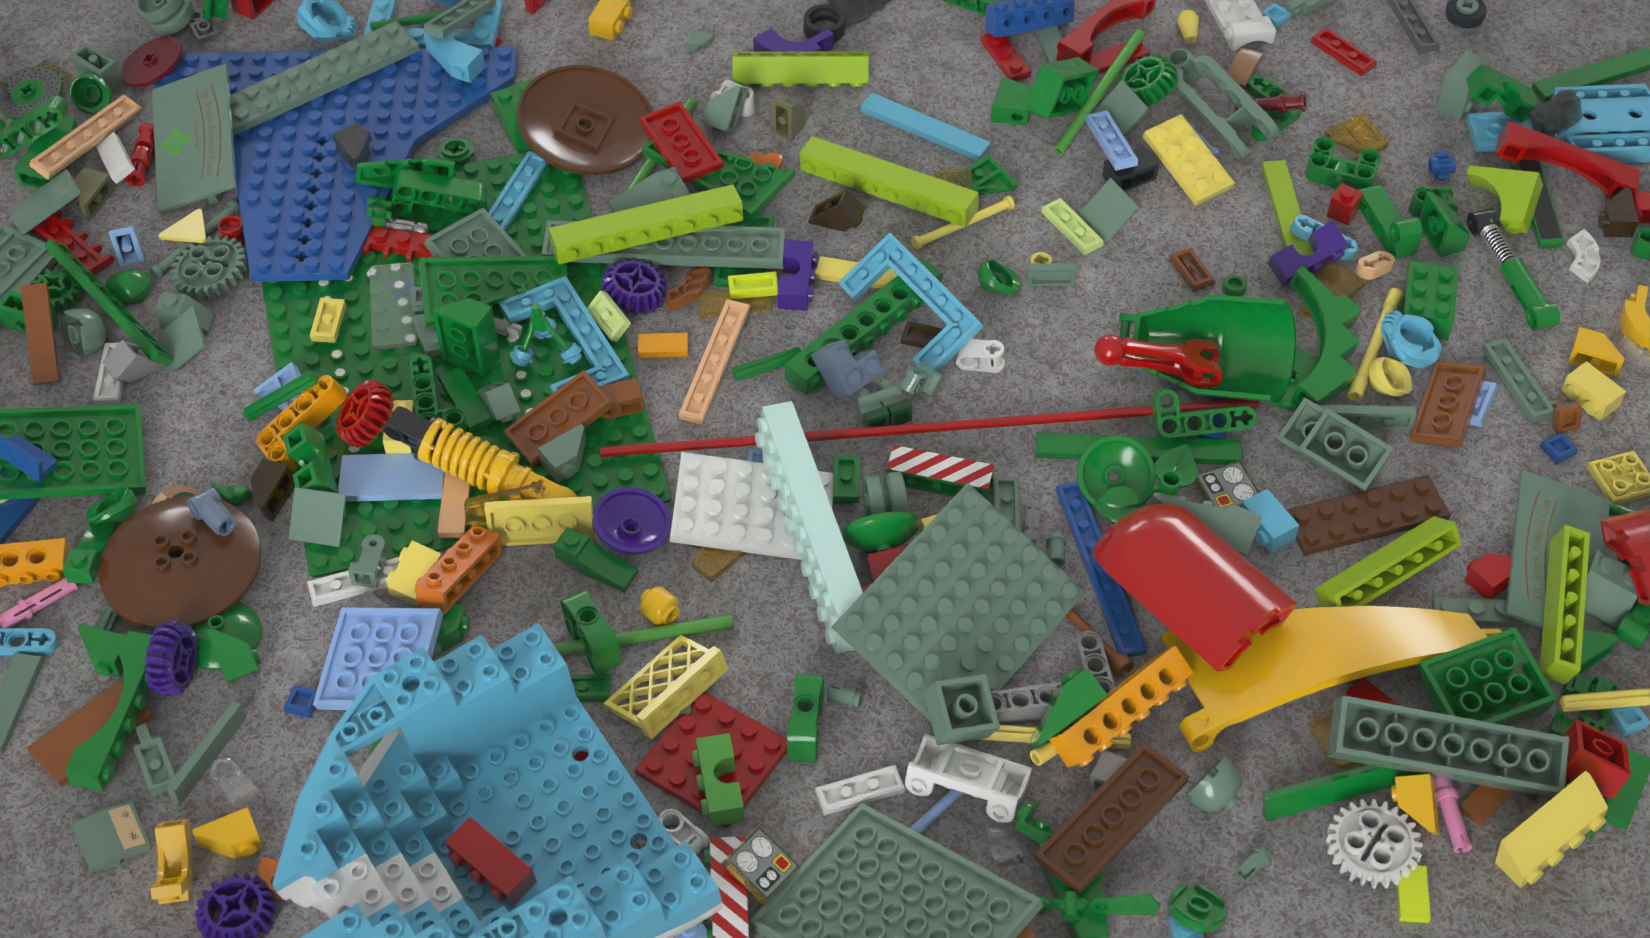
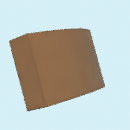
(1244, 66)

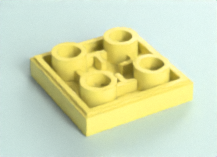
(1621, 477)

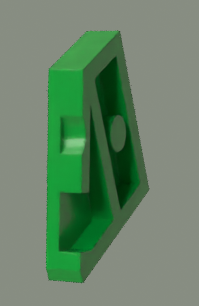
(990, 177)

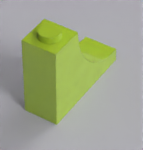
(1515, 190)

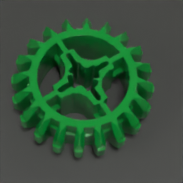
(1150, 78)

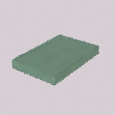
(44, 201)

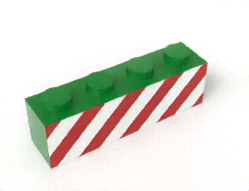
(939, 472)
(733, 917)

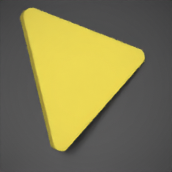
(187, 229)

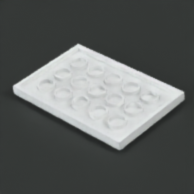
(732, 506)

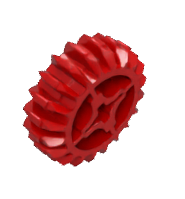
(364, 413)

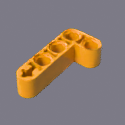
(310, 408)

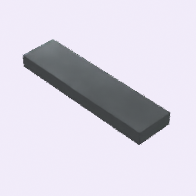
(1415, 25)

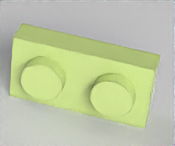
(608, 316)

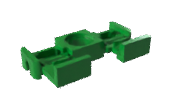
(1581, 686)

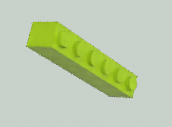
(800, 67)
(1390, 564)
(1565, 605)

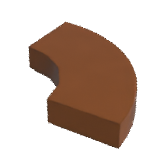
(690, 289)

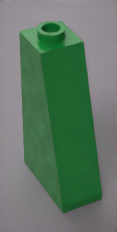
(28, 176)
(1089, 923)

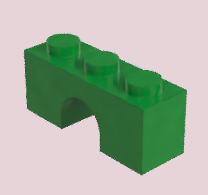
(1488, 84)
(310, 451)

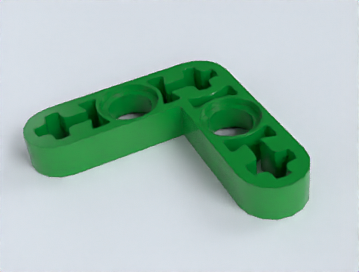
(1264, 88)

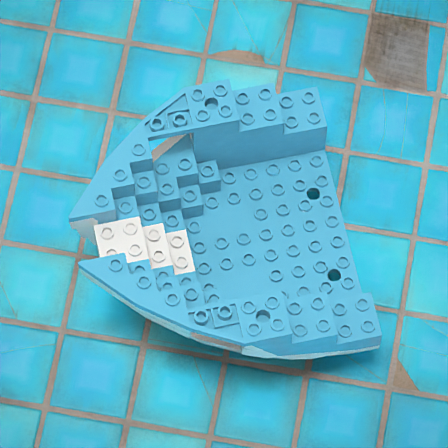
(495, 744)

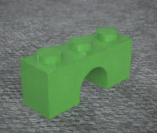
(722, 800)

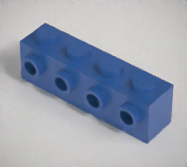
(1021, 16)

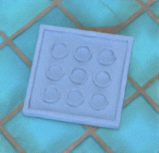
(368, 643)

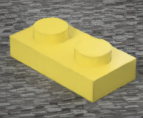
(328, 320)

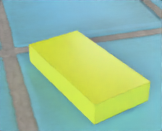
(753, 285)
(1414, 896)

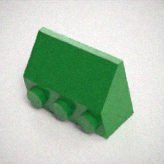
(467, 335)

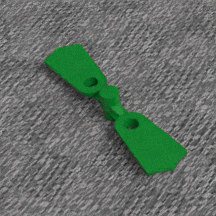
(1123, 905)

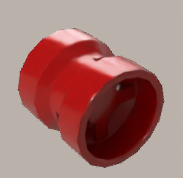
(232, 227)

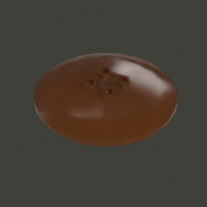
(577, 95)
(203, 582)

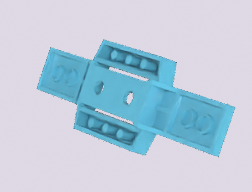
(1604, 102)

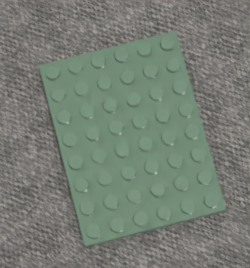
(959, 602)
(892, 884)

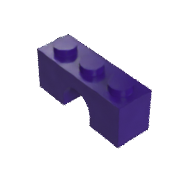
(1326, 244)
(795, 290)

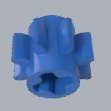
(1442, 165)

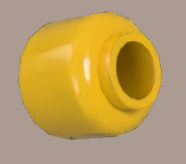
(659, 606)

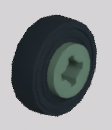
(1466, 12)

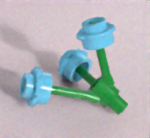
(543, 328)

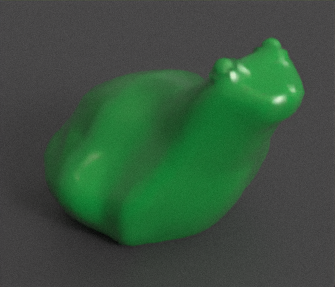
(234, 493)

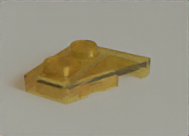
(1357, 134)

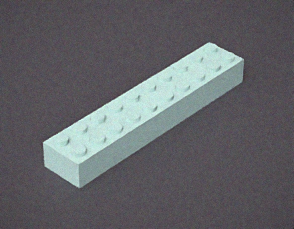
(808, 517)

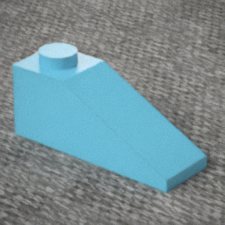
(457, 58)

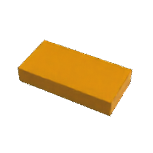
(662, 345)

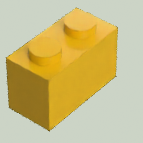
(609, 18)

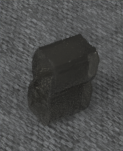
(1558, 114)

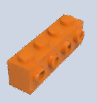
(458, 569)

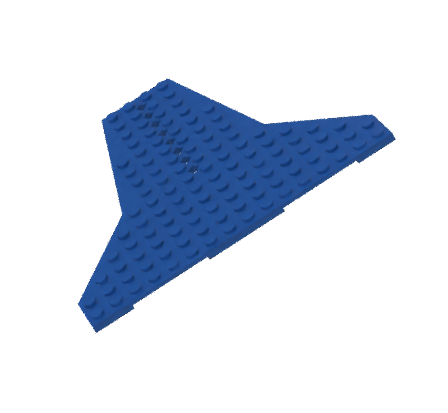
(280, 156)

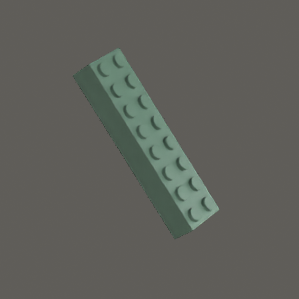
(1448, 747)

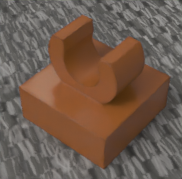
(1566, 416)

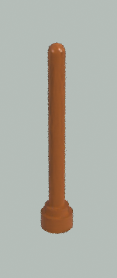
(1116, 660)

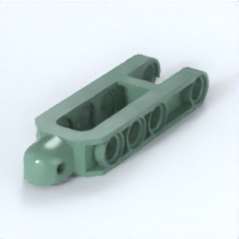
(1190, 70)

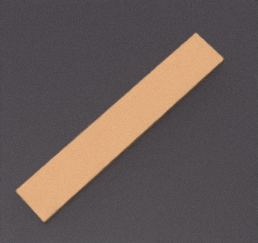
(85, 137)
(714, 362)

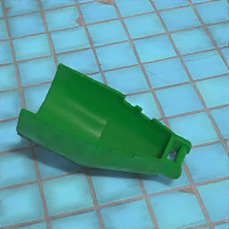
(1252, 336)

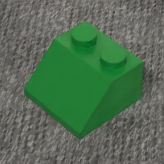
(1442, 226)

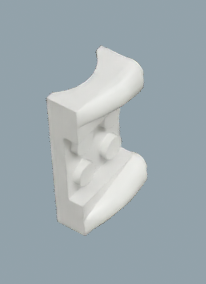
(1241, 22)
(969, 772)

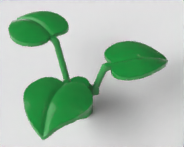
(1173, 469)

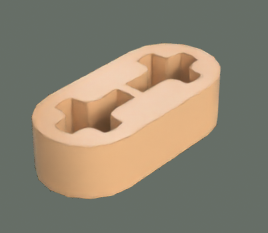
(1375, 265)

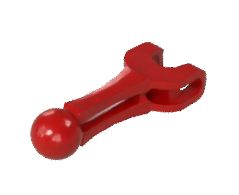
(1175, 359)

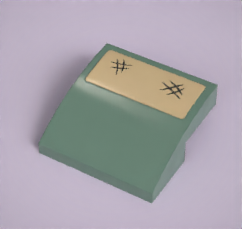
(111, 836)

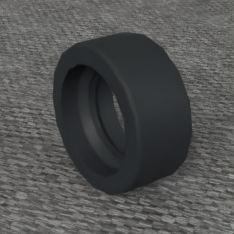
(828, 13)

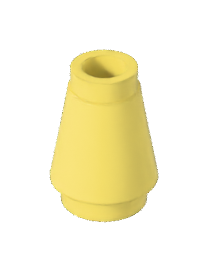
(1188, 24)

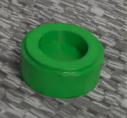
(1234, 285)

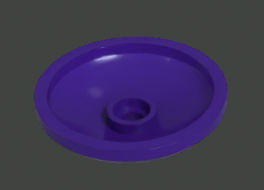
(635, 511)

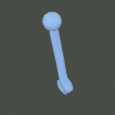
(1215, 151)

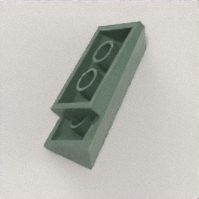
(1335, 444)

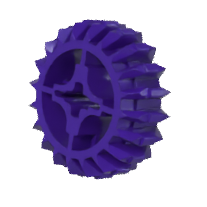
(635, 286)
(171, 658)
(235, 900)

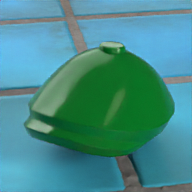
(90, 93)
(998, 278)
(129, 286)
(114, 507)

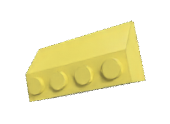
(1552, 831)

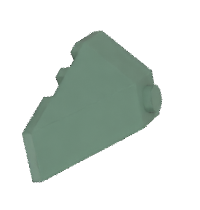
(1232, 524)

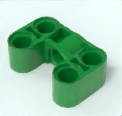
(1333, 170)
(587, 623)
(803, 727)

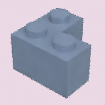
(846, 372)

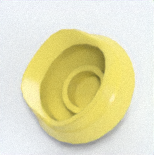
(1389, 377)

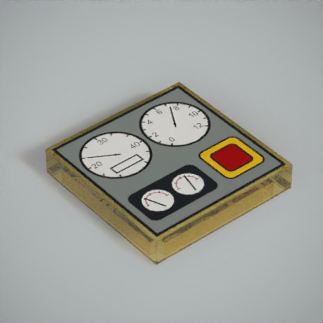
(1231, 481)
(760, 865)

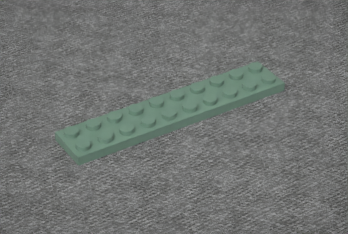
(320, 75)
(709, 247)

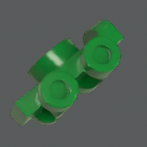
(378, 210)

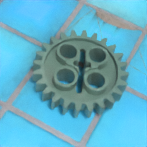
(209, 267)

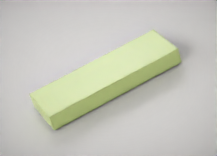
(1072, 226)

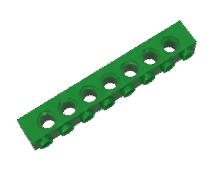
(858, 328)

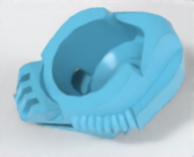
(317, 20)
(1415, 345)

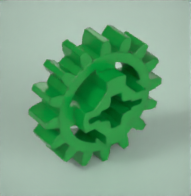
(62, 288)

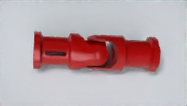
(141, 155)

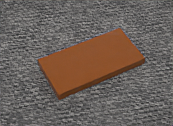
(1448, 404)
(571, 405)
(57, 746)

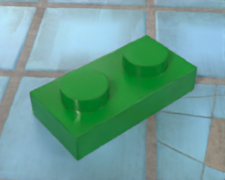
(846, 479)

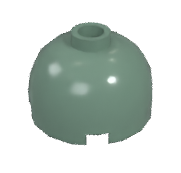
(83, 328)
(1216, 787)

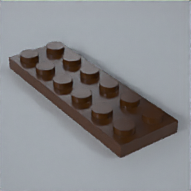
(1367, 514)
(1111, 818)

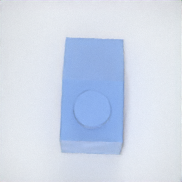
(127, 245)

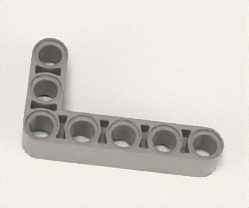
(1033, 696)

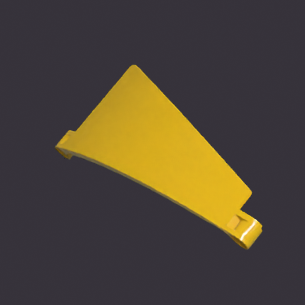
(1314, 653)

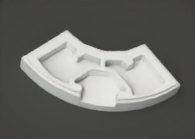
(1588, 258)

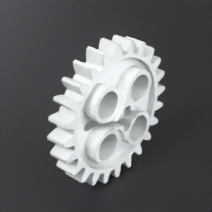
(1350, 829)

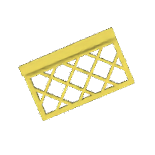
(676, 694)

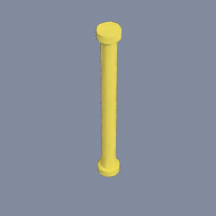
(918, 242)

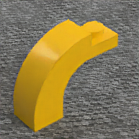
(1634, 318)
(174, 862)

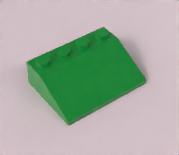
(1488, 681)

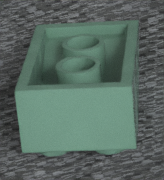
(653, 189)

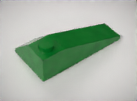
(383, 172)

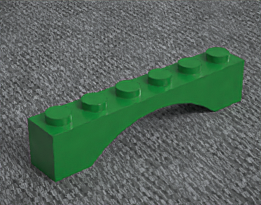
(95, 759)

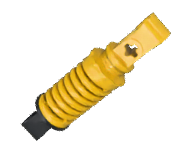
(465, 455)

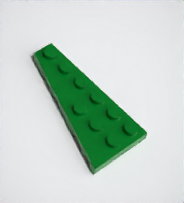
(753, 181)
(482, 278)

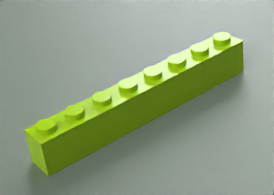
(889, 181)
(645, 224)

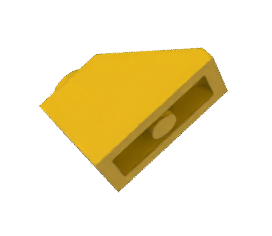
(1596, 350)
(1418, 798)
(230, 835)

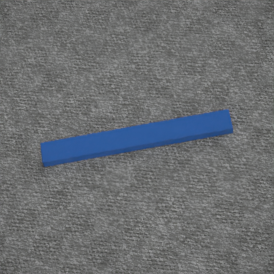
(1107, 591)

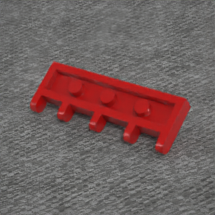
(54, 229)
(397, 241)

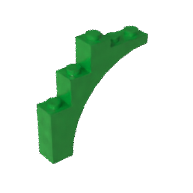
(1336, 343)

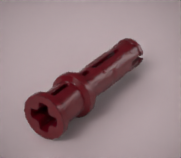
(1283, 103)

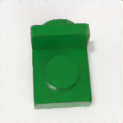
(1037, 828)

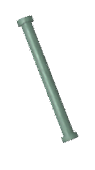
(157, 271)

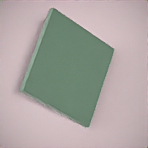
(1123, 107)
(1109, 210)
(183, 338)
(317, 516)

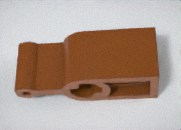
(626, 398)

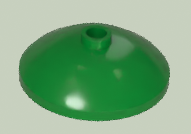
(1115, 455)
(881, 531)
(237, 622)

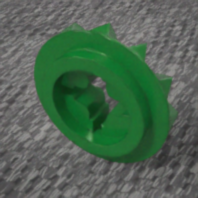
(447, 150)

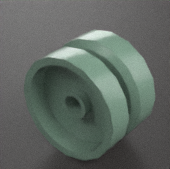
(165, 16)
(881, 500)

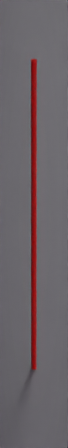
(917, 428)

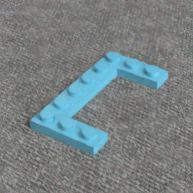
(482, 35)
(562, 296)
(960, 321)

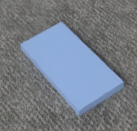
(389, 478)

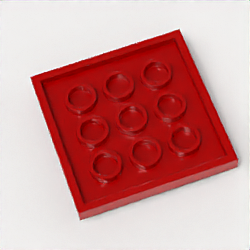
(754, 747)

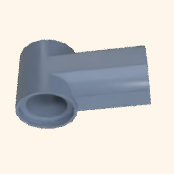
(210, 508)

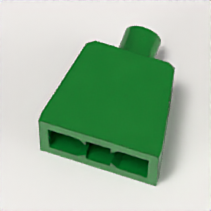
(1010, 103)

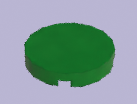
(1197, 908)

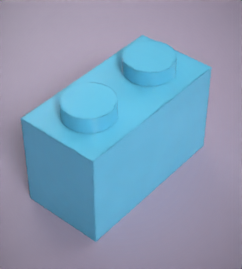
(1277, 524)

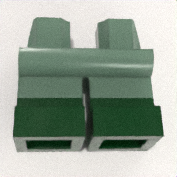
(884, 406)

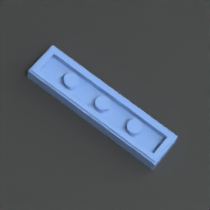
(1111, 140)

